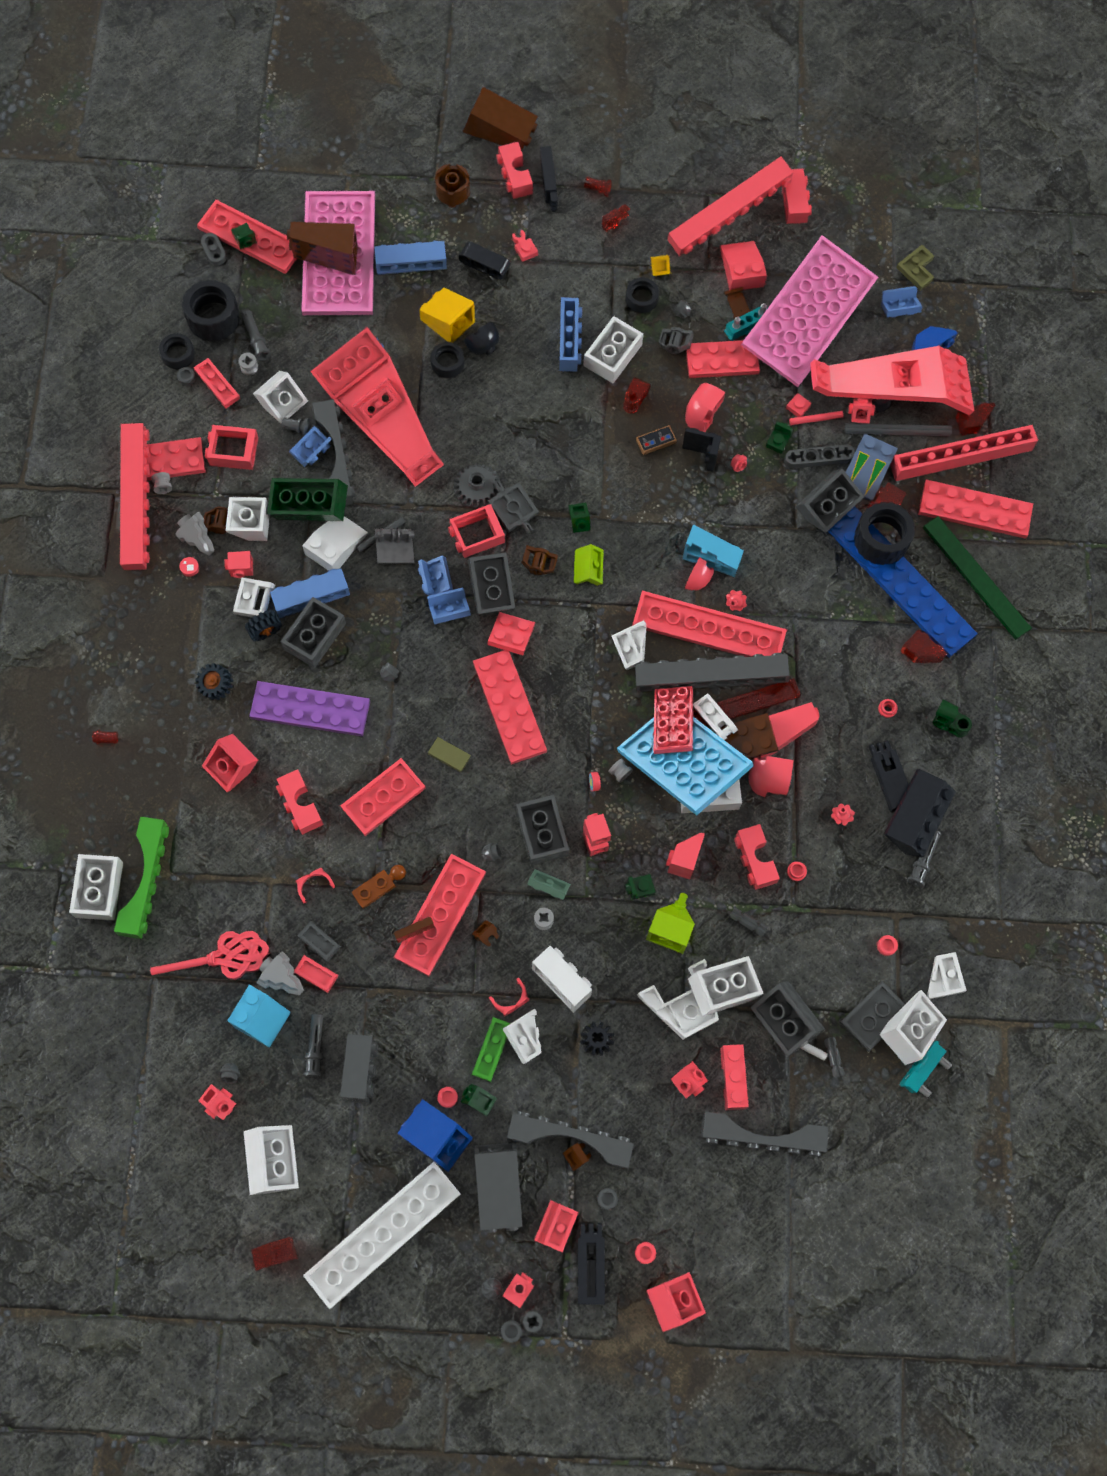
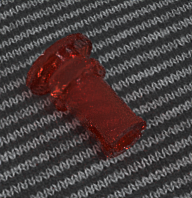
(599, 185)

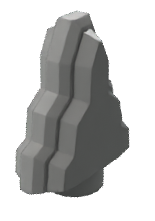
(195, 533)
(279, 975)

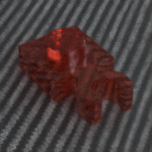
(613, 218)

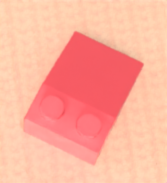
(743, 265)

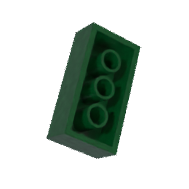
(307, 499)

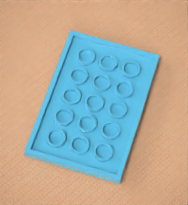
(689, 776)

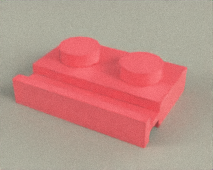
(556, 1226)

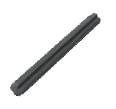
(898, 429)

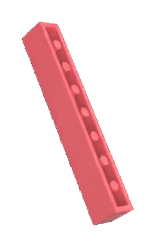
(730, 206)
(963, 453)
(134, 497)

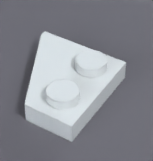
(631, 644)
(946, 977)
(524, 1036)

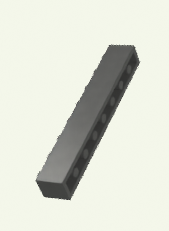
(713, 672)

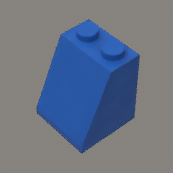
(435, 1135)

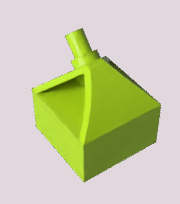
(672, 926)

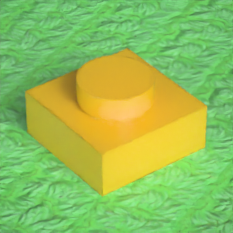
(660, 265)

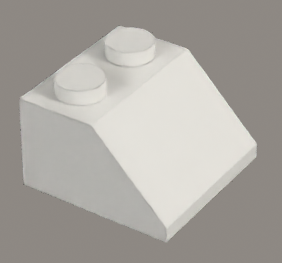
(280, 396)
(248, 518)

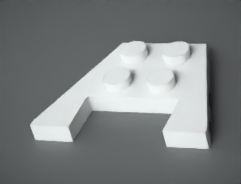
(682, 1012)

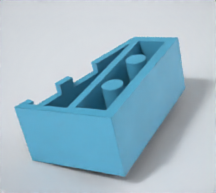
(717, 552)

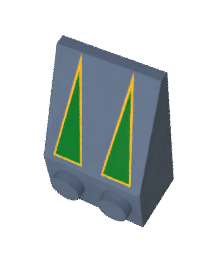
(870, 465)

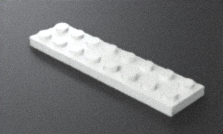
(381, 1235)

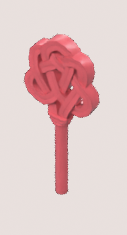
(214, 958)

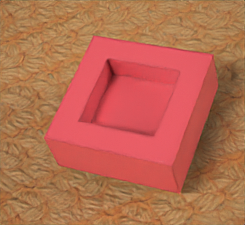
(798, 405)

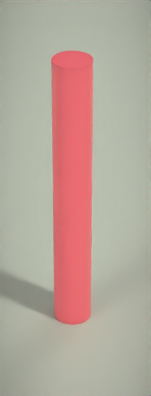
(815, 418)

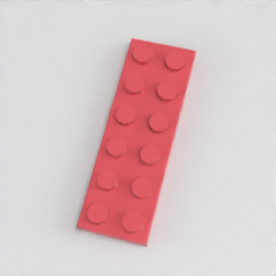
(271, 245)
(976, 509)
(509, 706)
(446, 907)

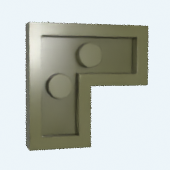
(913, 267)

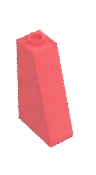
(792, 724)

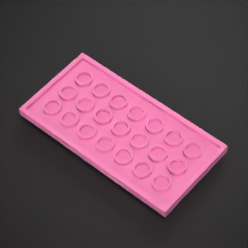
(330, 290)
(809, 311)

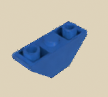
(934, 337)

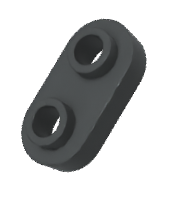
(214, 250)

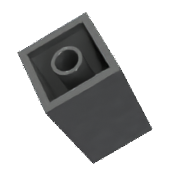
(498, 1187)

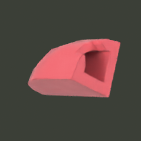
(699, 576)

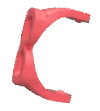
(300, 882)
(509, 1009)

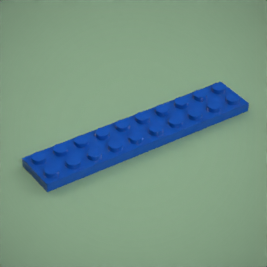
(908, 589)

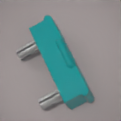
(745, 323)
(922, 1069)

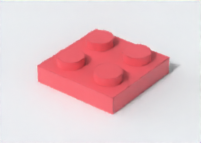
(511, 633)

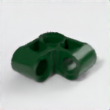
(948, 718)

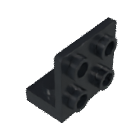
(703, 443)

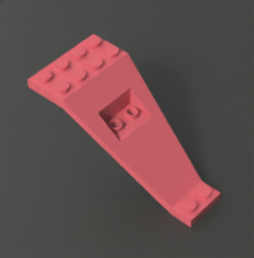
(911, 376)
(357, 379)

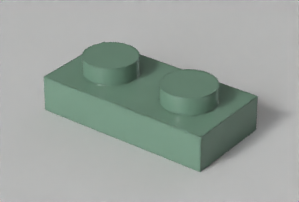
(548, 884)

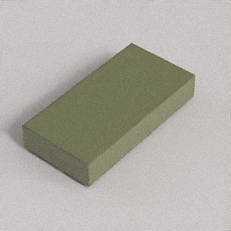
(449, 754)

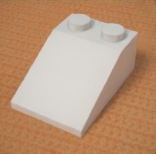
(334, 543)
(913, 1028)

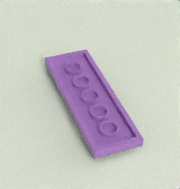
(310, 708)

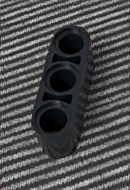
(484, 260)

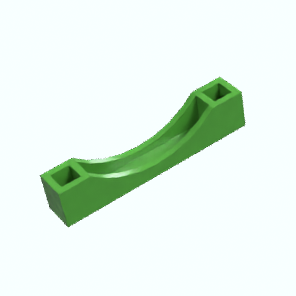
(132, 918)

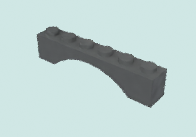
(327, 421)
(721, 1128)
(527, 1130)

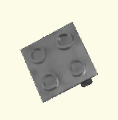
(394, 546)

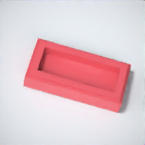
(315, 974)

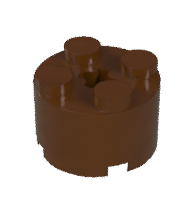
(452, 184)

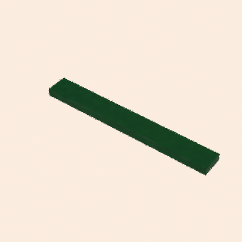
(977, 578)

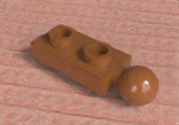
(378, 885)

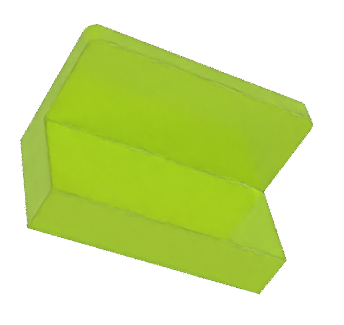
(588, 565)

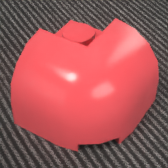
(703, 406)
(771, 775)

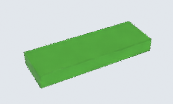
(491, 1050)

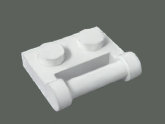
(248, 595)

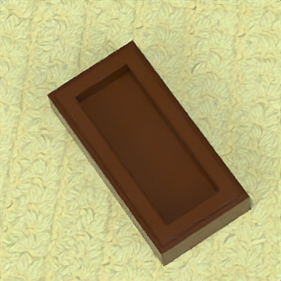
(414, 929)

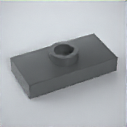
(319, 941)

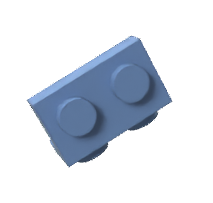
(900, 302)
(309, 446)
(435, 576)
(448, 605)

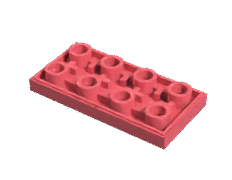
(673, 720)

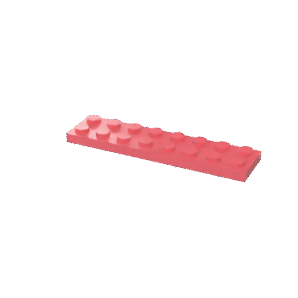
(708, 626)

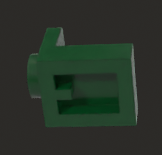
(244, 236)
(779, 437)
(579, 517)
(640, 887)
(478, 1099)

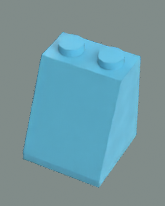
(259, 1016)

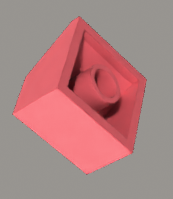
(229, 762)
(684, 857)
(676, 1302)

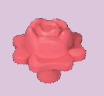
(736, 600)
(842, 814)

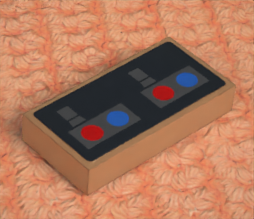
(656, 440)

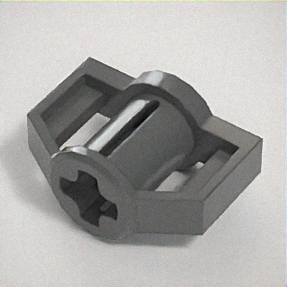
(676, 335)

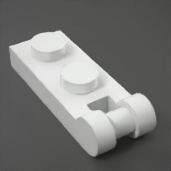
(714, 716)

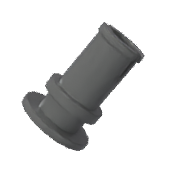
(300, 425)

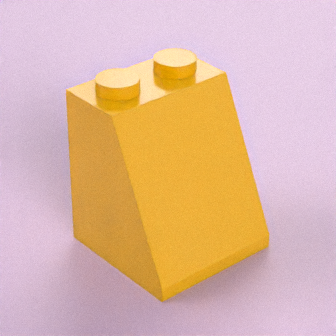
(448, 314)

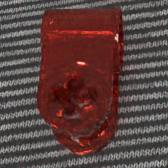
(635, 395)

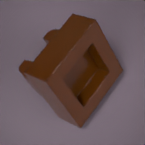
(484, 931)
(576, 1156)

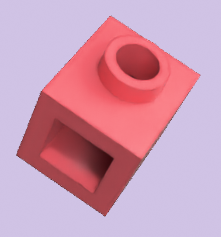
(239, 564)
(519, 1289)

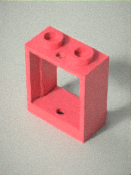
(228, 461)
(471, 517)

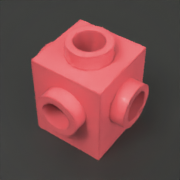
(861, 410)
(690, 1080)
(217, 1102)

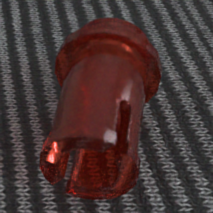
(104, 737)

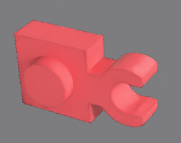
(524, 248)

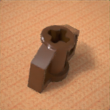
(219, 522)
(542, 554)

